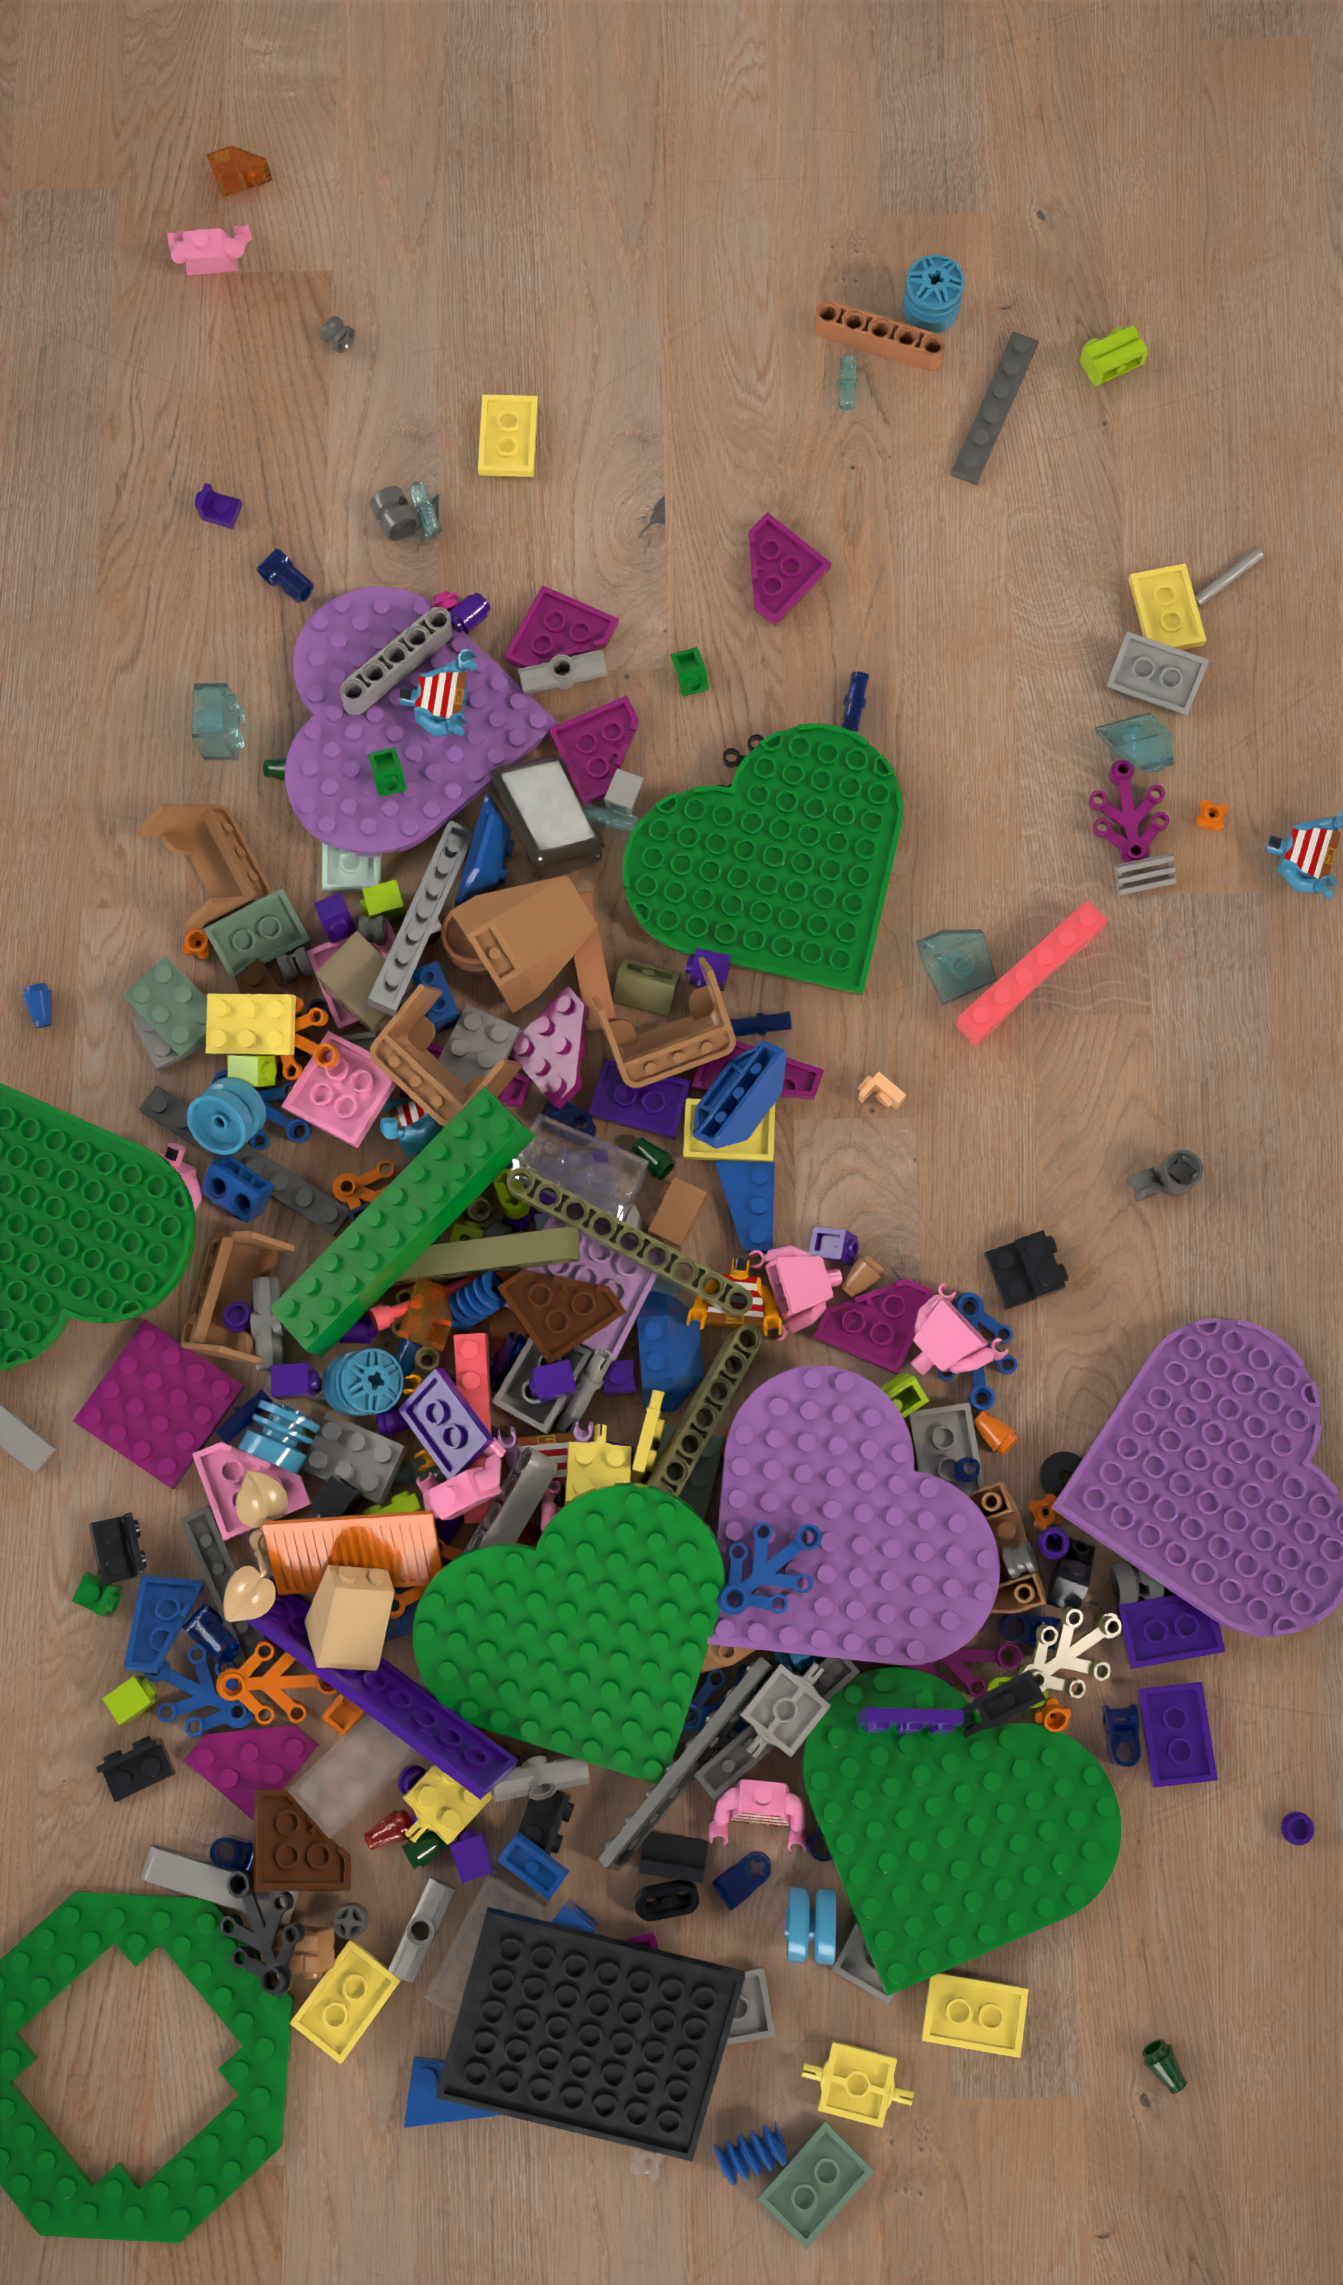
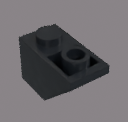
(336, 1498)
(1071, 1576)

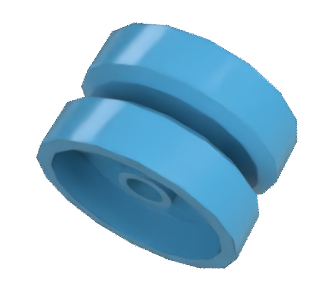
(226, 1115)
(810, 1925)

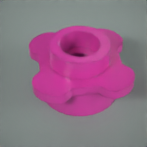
(445, 600)

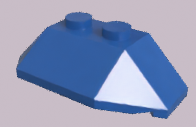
(486, 854)
(740, 1096)
(668, 1350)

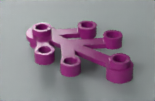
(1128, 817)
(955, 1660)

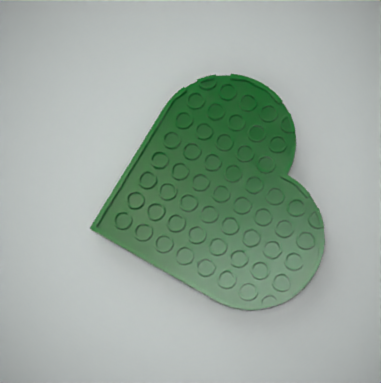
(779, 864)
(84, 1226)
(584, 1636)
(952, 1835)

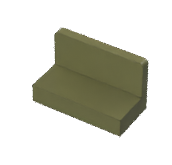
(645, 987)

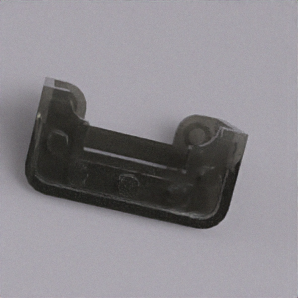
(546, 816)

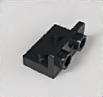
(117, 1549)
(137, 1768)
(544, 1819)

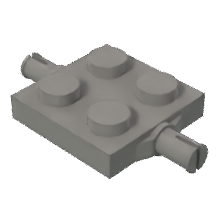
(785, 1710)

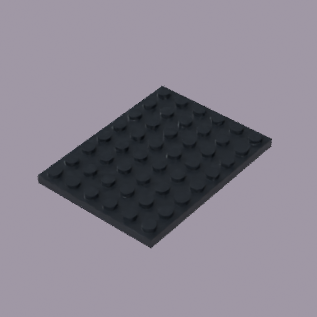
(590, 2034)

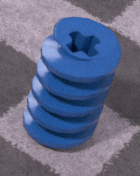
(476, 1301)
(751, 2154)

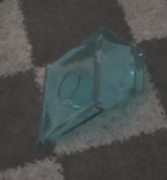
(1140, 741)
(956, 962)

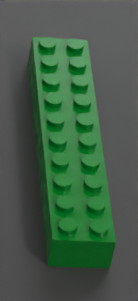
(402, 1223)

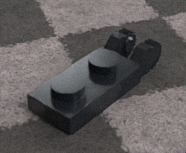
(1004, 1702)

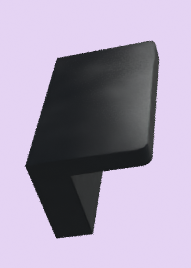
(674, 1857)

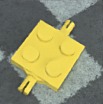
(651, 1431)
(596, 1464)
(442, 1805)
(857, 2084)

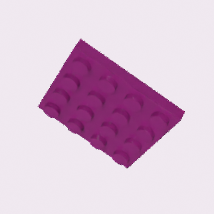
(159, 1404)

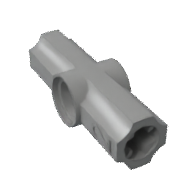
(580, 668)
(265, 1326)
(541, 1778)
(413, 1948)

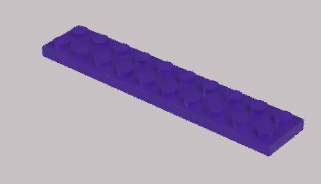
(396, 1704)

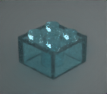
(217, 721)

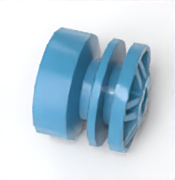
(933, 293)
(362, 1382)
(279, 1436)

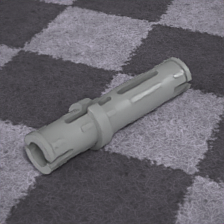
(589, 1381)

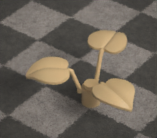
(247, 1591)

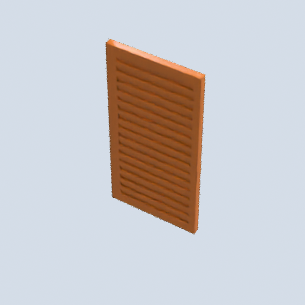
(390, 1541)

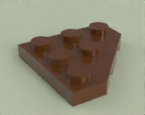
(559, 1310)
(292, 1849)

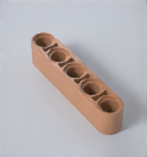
(892, 332)
(592, 972)

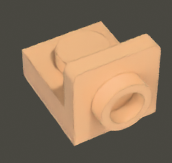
(886, 1091)

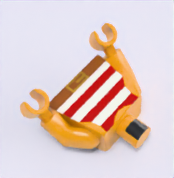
(762, 1314)

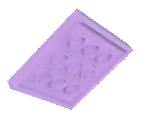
(606, 1268)

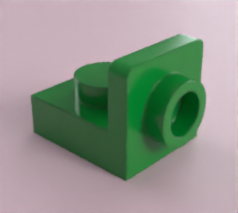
(690, 671)
(387, 772)
(97, 1597)

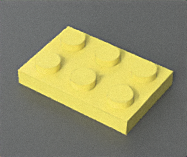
(508, 435)
(1167, 607)
(250, 1024)
(756, 1149)
(345, 2001)
(975, 2014)

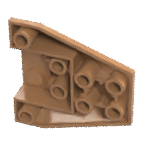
(526, 934)
(1009, 1530)

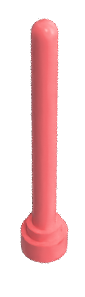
(383, 1316)

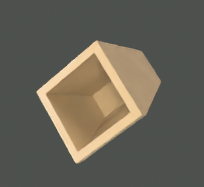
(350, 1617)

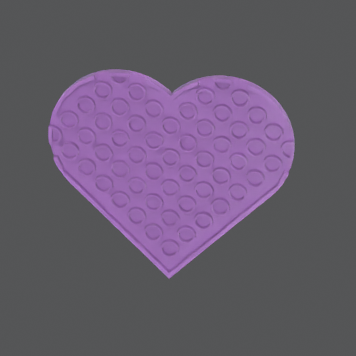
(329, 761)
(1215, 1483)
(901, 1552)

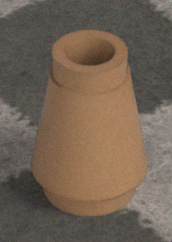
(862, 1275)

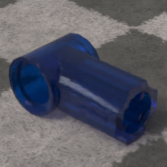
(280, 571)
(208, 1630)

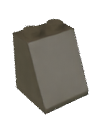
(350, 979)

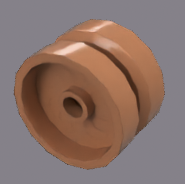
(460, 950)

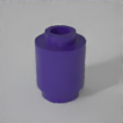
(470, 612)
(361, 1332)

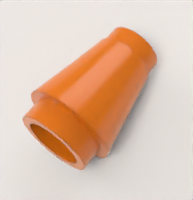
(996, 1433)

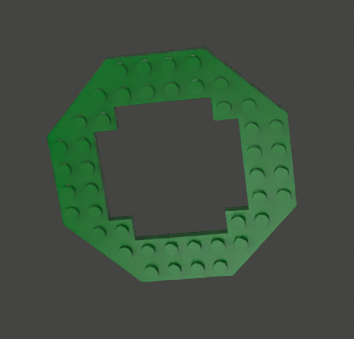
(224, 2154)

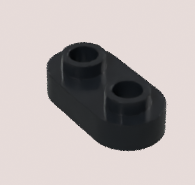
(667, 1901)

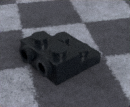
(1026, 1269)

